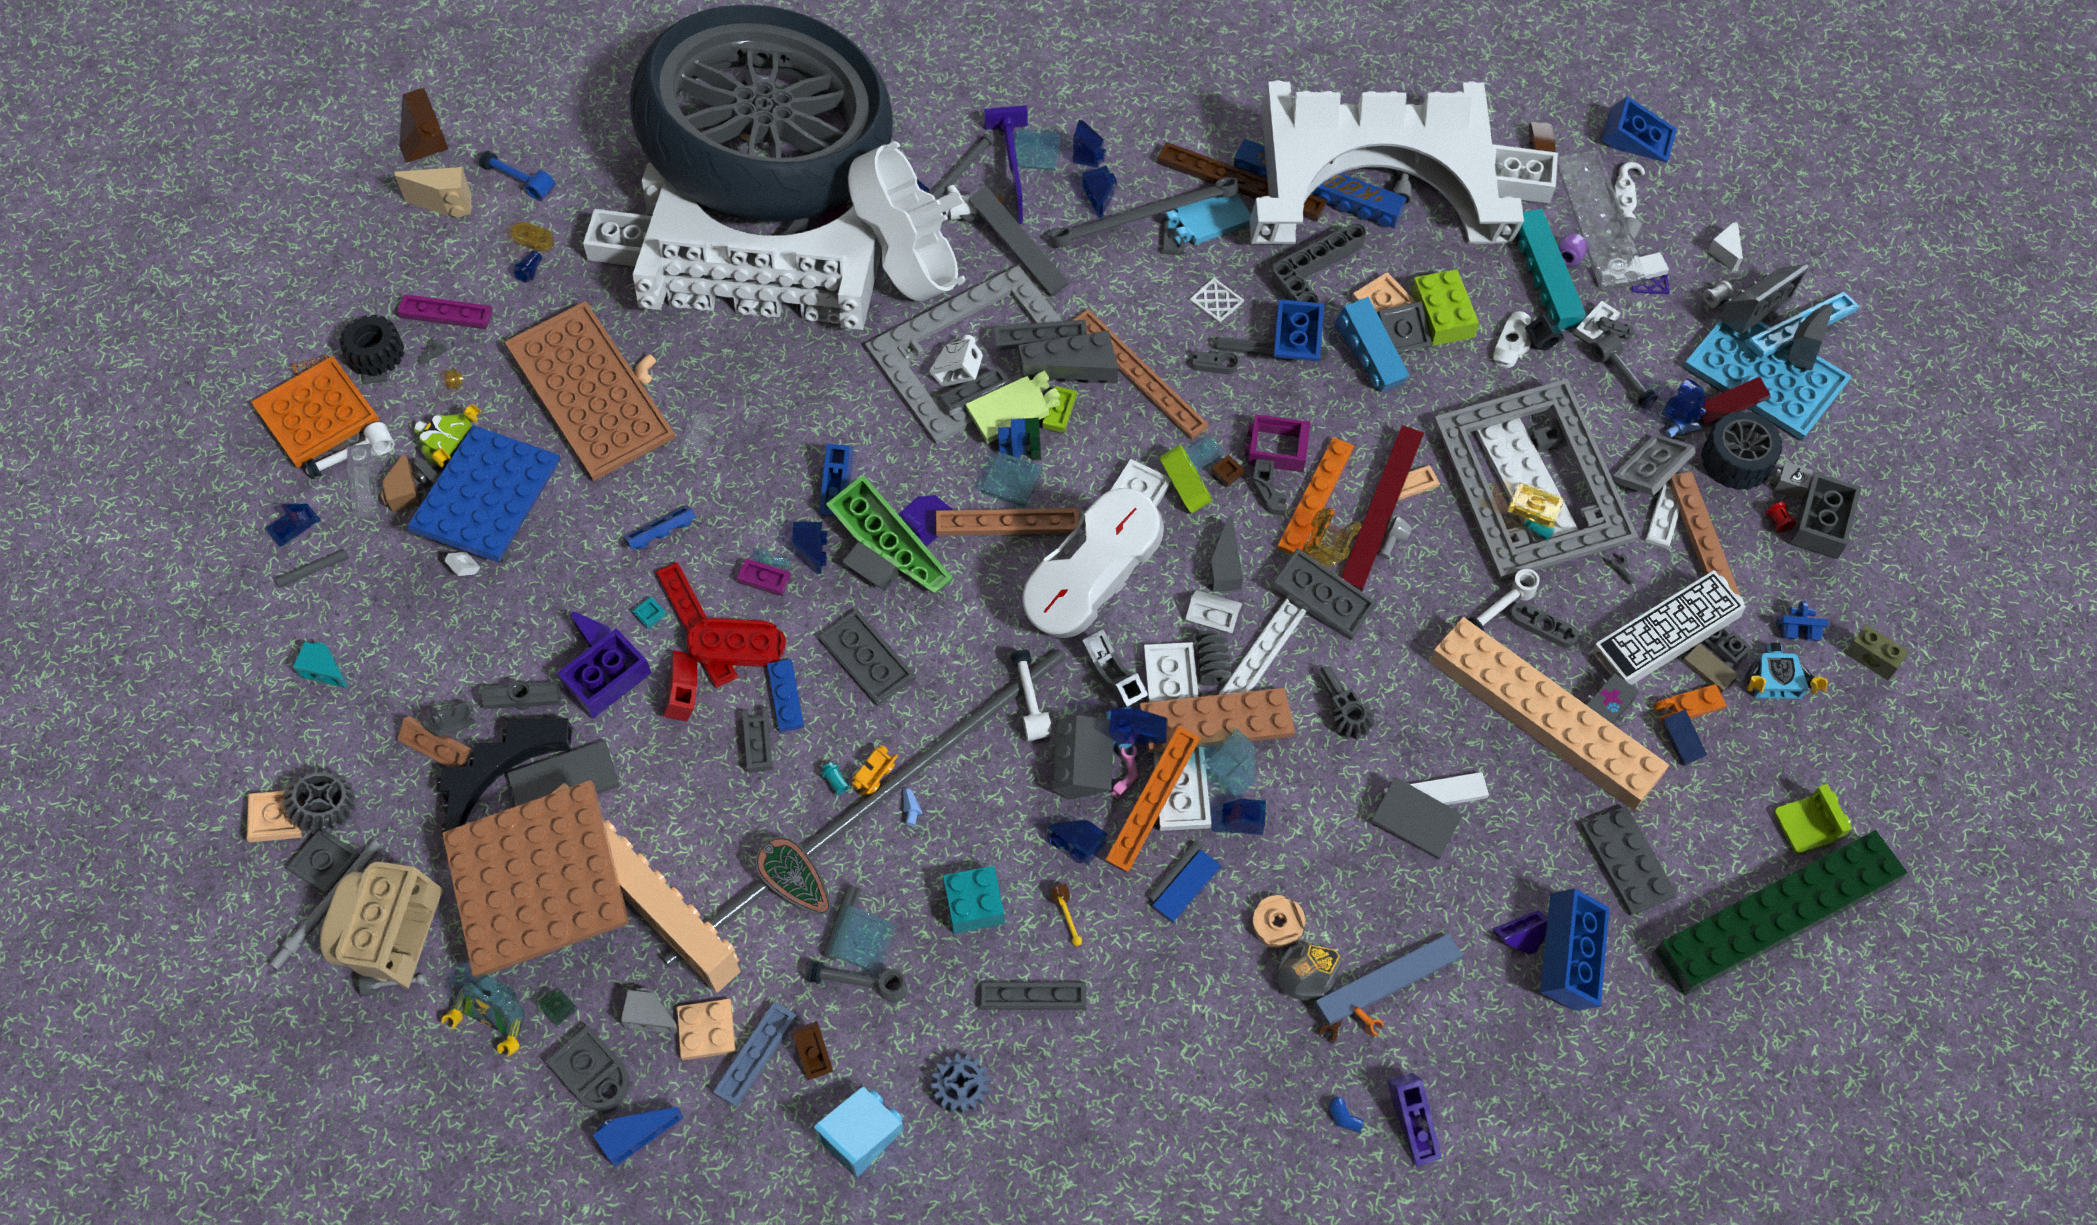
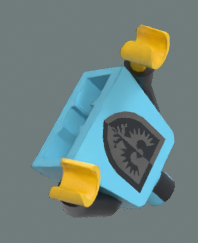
(1781, 676)

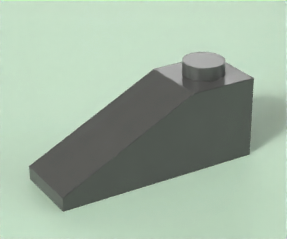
(1225, 565)

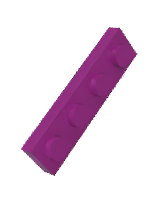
(445, 311)

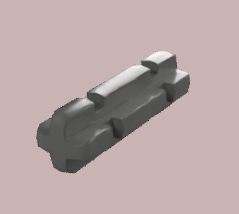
(1612, 326)

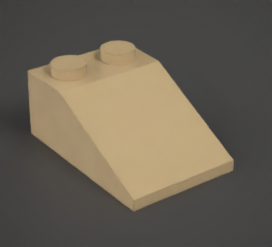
(437, 190)

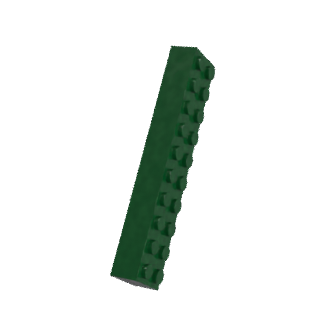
(1780, 912)

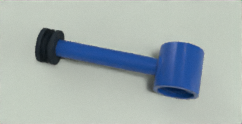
(536, 185)

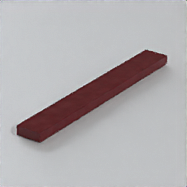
(1382, 507)

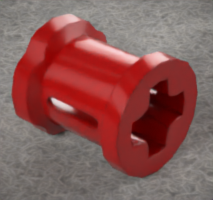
(1780, 517)

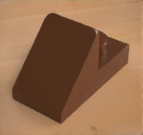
(812, 1050)

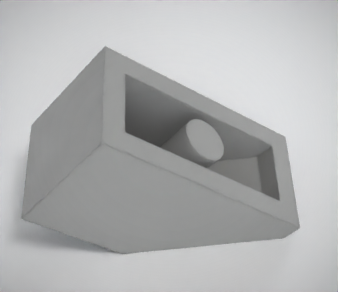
(646, 1013)

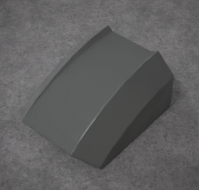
(1809, 338)

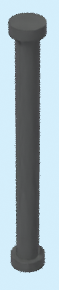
(986, 140)

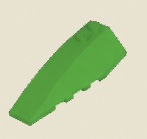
(884, 532)

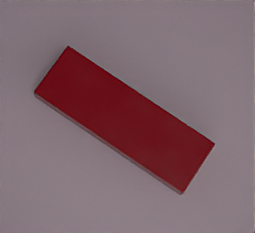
(1735, 400)

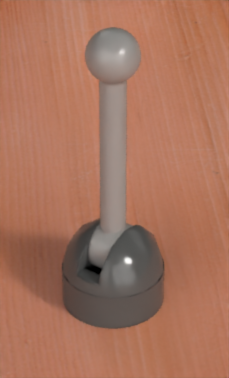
(369, 985)

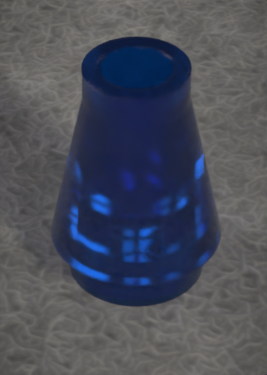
(527, 267)

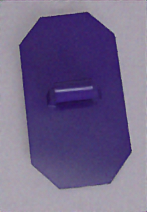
(921, 517)

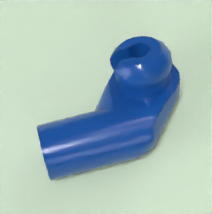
(1342, 1117)

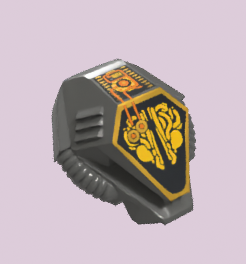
(1308, 971)

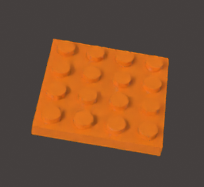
(315, 411)

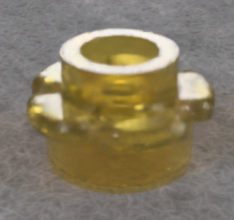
(453, 379)

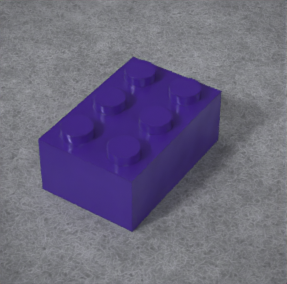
(604, 673)

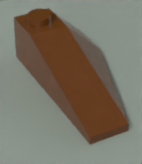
(420, 128)

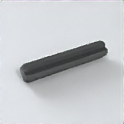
(850, 899)

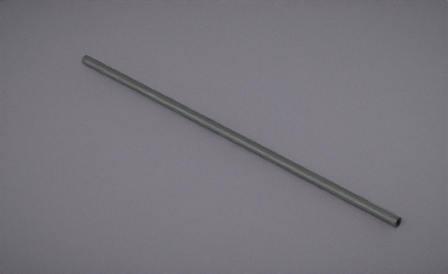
(886, 790)

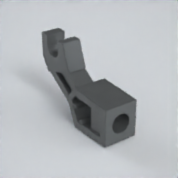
(1540, 437)
(1264, 488)

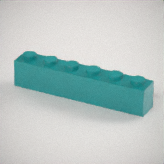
(1549, 271)

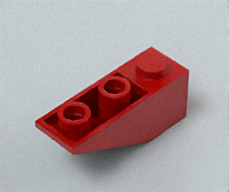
(681, 687)

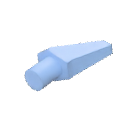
(1682, 429)
(911, 807)

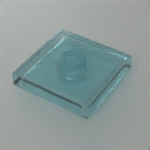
(1011, 479)
(863, 939)

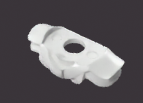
(1508, 352)

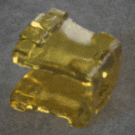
(1323, 553)

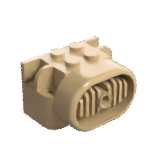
(380, 921)

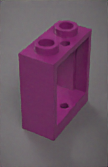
(1279, 426)

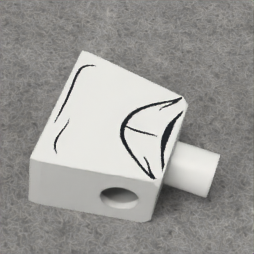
(957, 362)

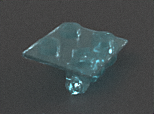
(1037, 149)

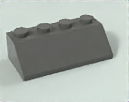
(1762, 298)

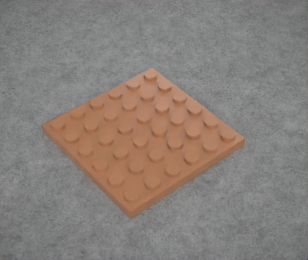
(534, 879)

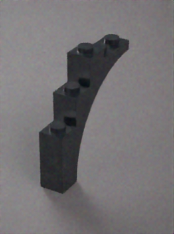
(521, 741)

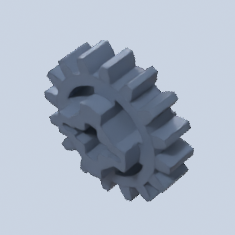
(950, 1083)

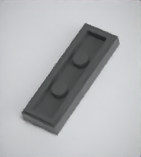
(958, 397)

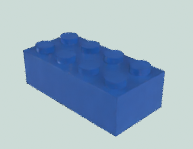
(1575, 950)

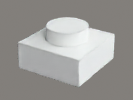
(462, 563)

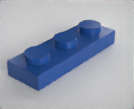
(660, 527)
(785, 695)

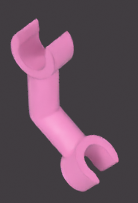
(1122, 786)

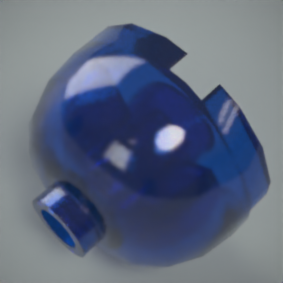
(1686, 404)

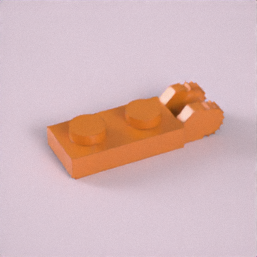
(1695, 702)

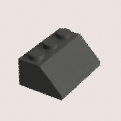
(1082, 757)

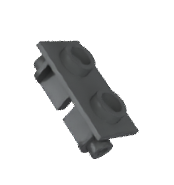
(450, 720)

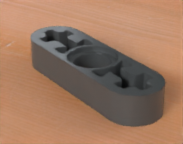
(1563, 627)

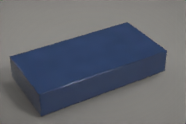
(1684, 737)

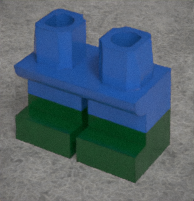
(1021, 438)

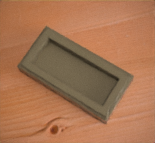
(1710, 667)

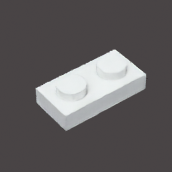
(1588, 329)

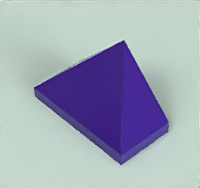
(589, 629)
(1525, 932)

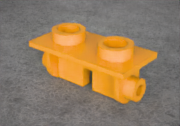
(869, 779)

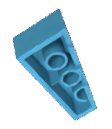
(1371, 344)

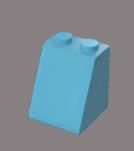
(859, 1130)

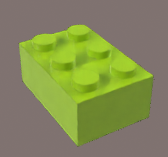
(1445, 306)

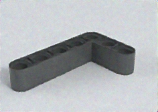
(1290, 271)

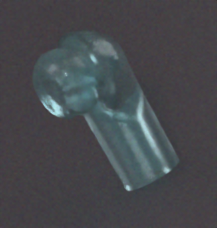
(776, 561)

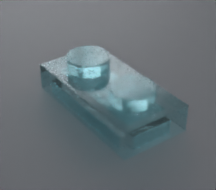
(1205, 452)

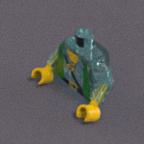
(491, 1005)

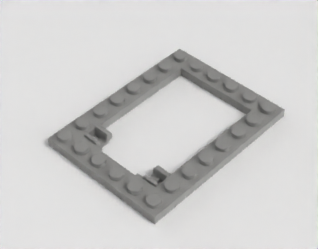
(894, 361)
(1508, 558)

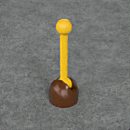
(1060, 896)

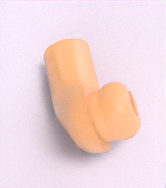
(642, 368)

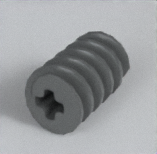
(1213, 657)

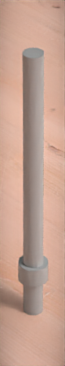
(292, 944)

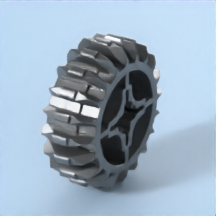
(319, 808)

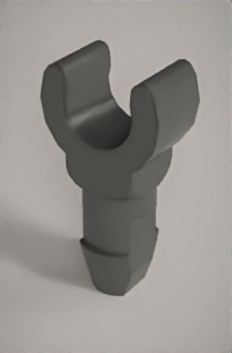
(434, 350)
(1623, 569)

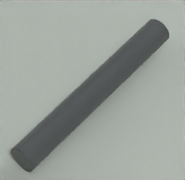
(311, 568)
(1174, 872)

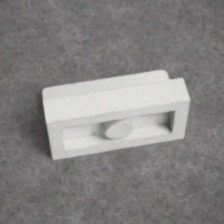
(1213, 611)

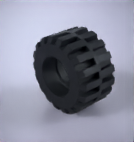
(376, 358)

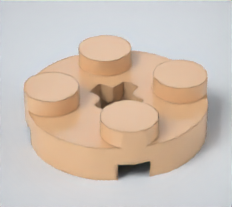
(1285, 909)

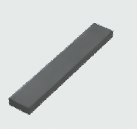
(1018, 241)

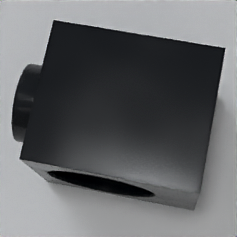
(1544, 332)

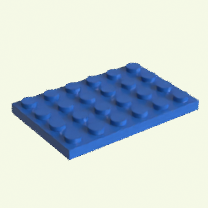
(484, 493)

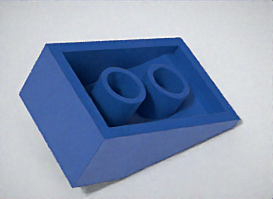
(1638, 131)
(1298, 330)

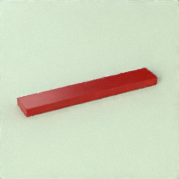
(690, 614)

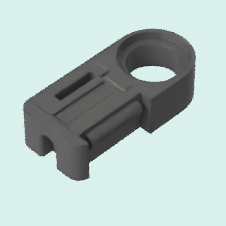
(1213, 362)

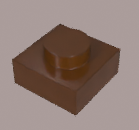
(1227, 471)

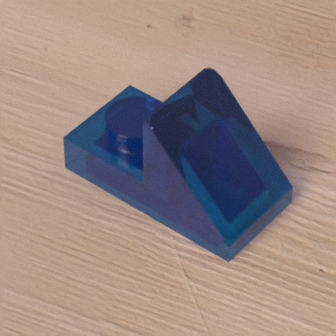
(296, 521)

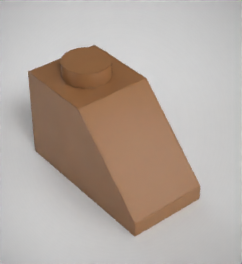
(400, 486)

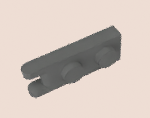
(757, 741)

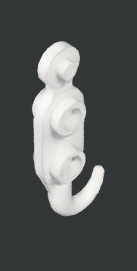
(1625, 189)

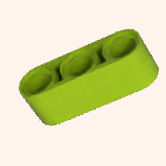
(1186, 478)

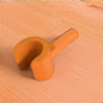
(1369, 1022)

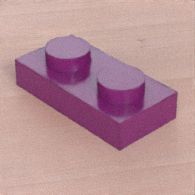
(764, 577)

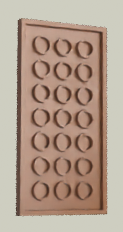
(590, 390)

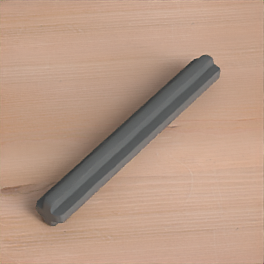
(1253, 346)

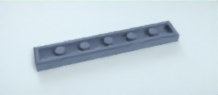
(1388, 979)

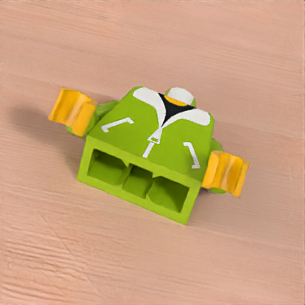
(445, 434)

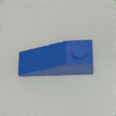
(836, 473)
(631, 1133)

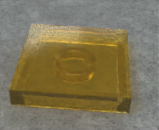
(1536, 504)

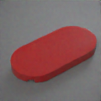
(735, 642)

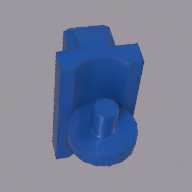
(1813, 626)

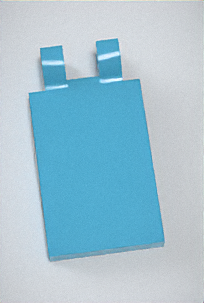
(1208, 219)

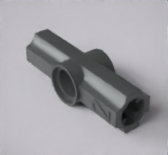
(536, 695)

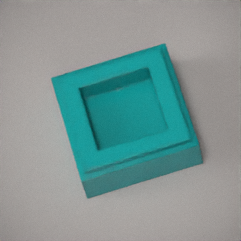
(649, 612)

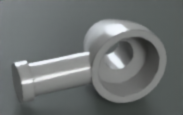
(1399, 531)

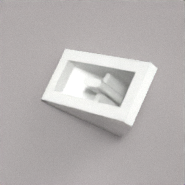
(1727, 247)

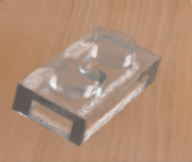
(697, 433)

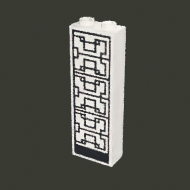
(1670, 628)

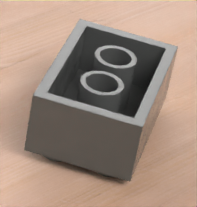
(1826, 515)

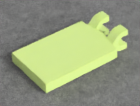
(1013, 401)

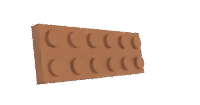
(1213, 718)

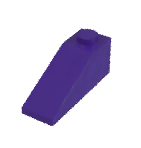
(1415, 1117)

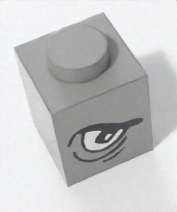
(1792, 480)

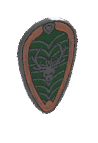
(792, 875)

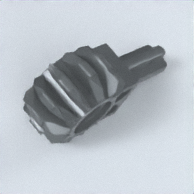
(1346, 704)

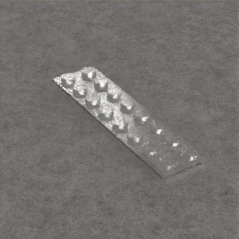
(1600, 221)

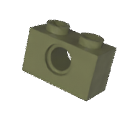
(1877, 652)

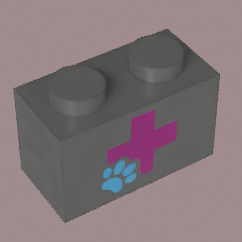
(1612, 698)

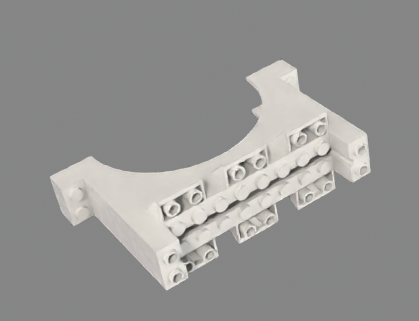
(1438, 141)
(699, 258)

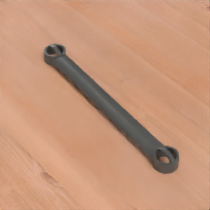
(1064, 236)

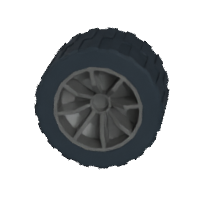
(1741, 450)

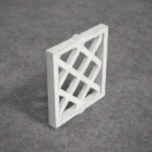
(1226, 290)

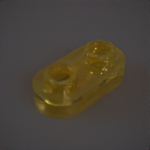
(534, 236)

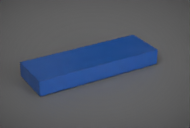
(1186, 886)

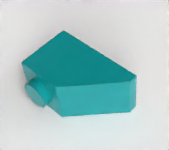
(318, 664)

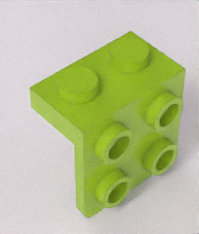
(1813, 821)

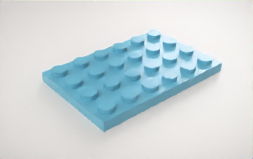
(1796, 393)

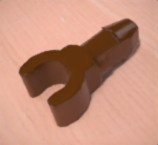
(1333, 1028)

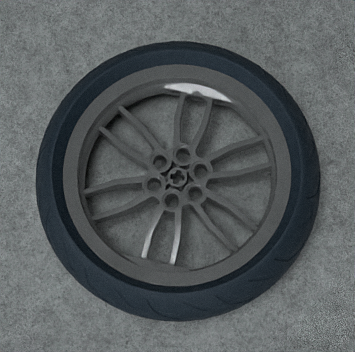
(774, 41)

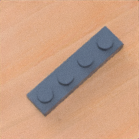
(755, 1055)

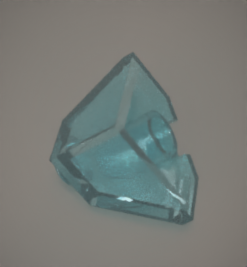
(1233, 763)

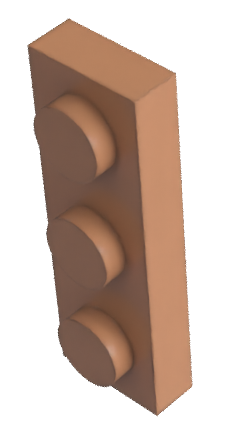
(442, 749)

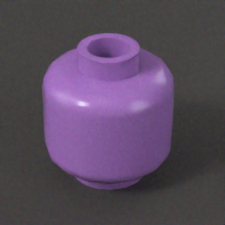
(1572, 249)

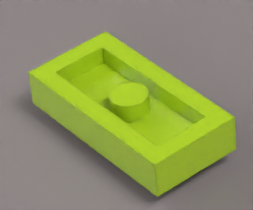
(1060, 415)

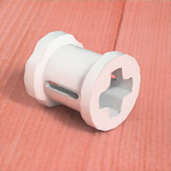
(1721, 292)

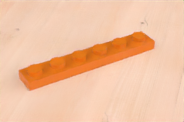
(1316, 495)
(1153, 799)

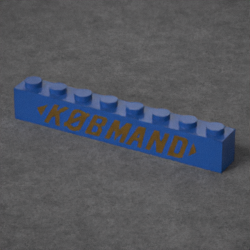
(1339, 191)

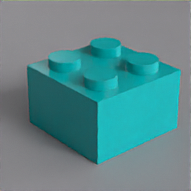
(974, 899)

